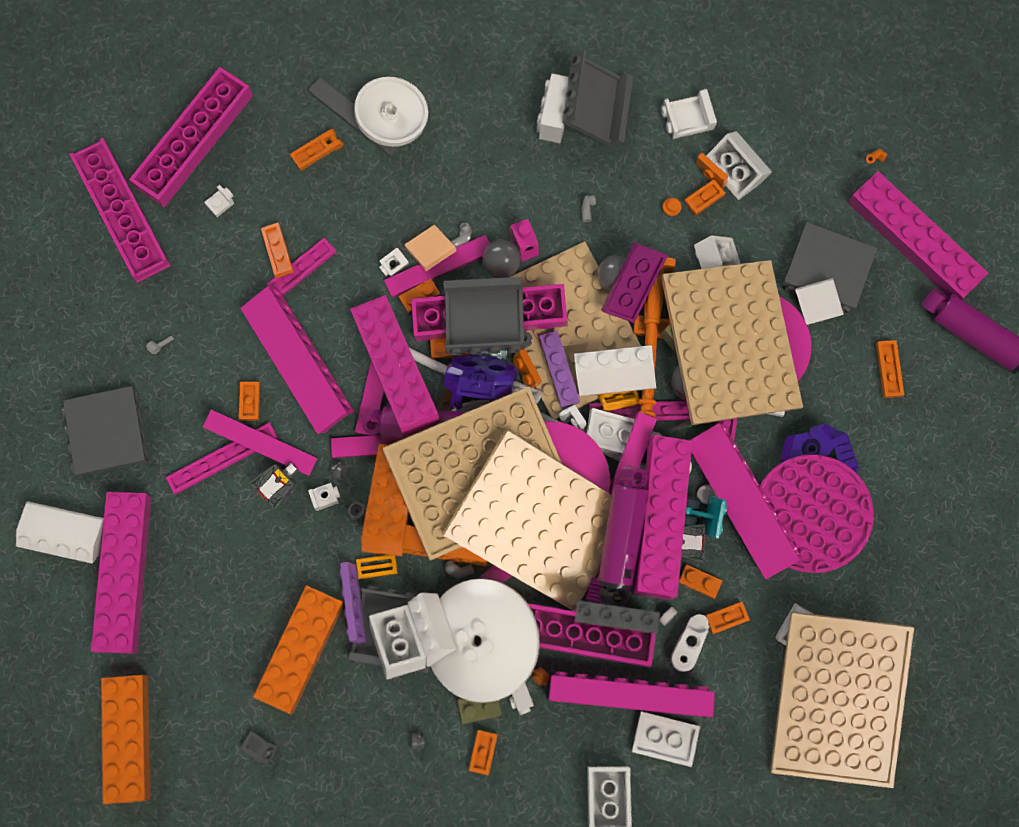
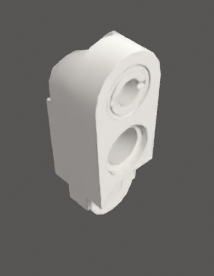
(698, 629)

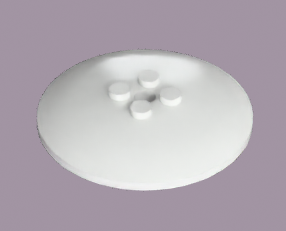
(507, 637)

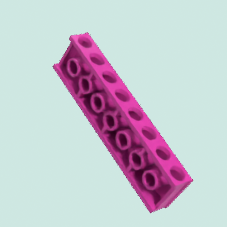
(120, 211)
(295, 359)
(745, 501)

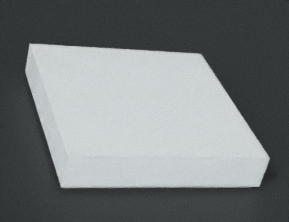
(819, 301)

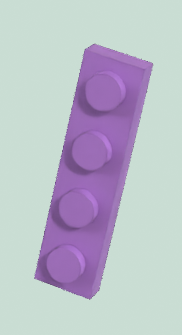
(559, 369)
(353, 605)

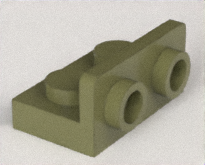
(476, 711)

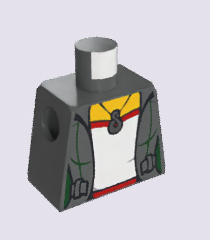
(276, 484)
(693, 544)

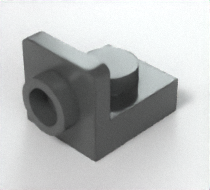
(258, 748)

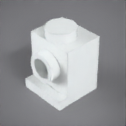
(396, 256)
(321, 503)
(521, 700)

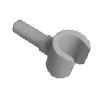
(154, 348)

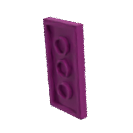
(634, 282)

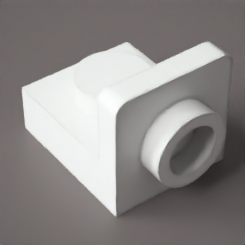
(220, 201)
(572, 414)

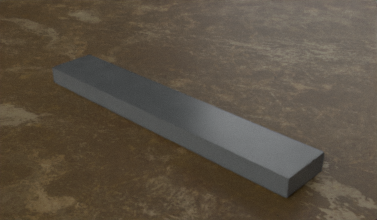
(343, 108)

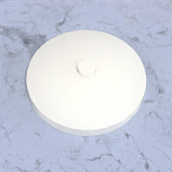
(391, 111)

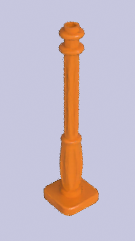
(652, 316)

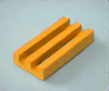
(620, 400)
(376, 574)

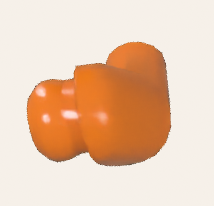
(878, 154)

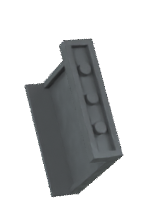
(597, 101)
(827, 256)
(484, 315)
(105, 431)
(375, 602)
(616, 617)

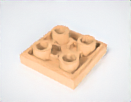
(430, 247)

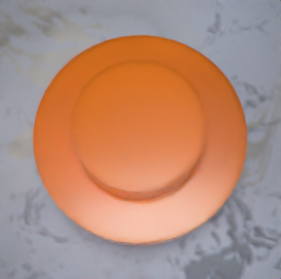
(672, 207)
(540, 676)

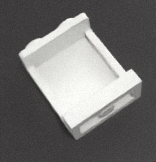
(689, 115)

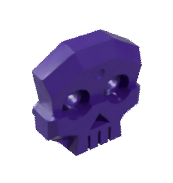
(479, 378)
(826, 441)

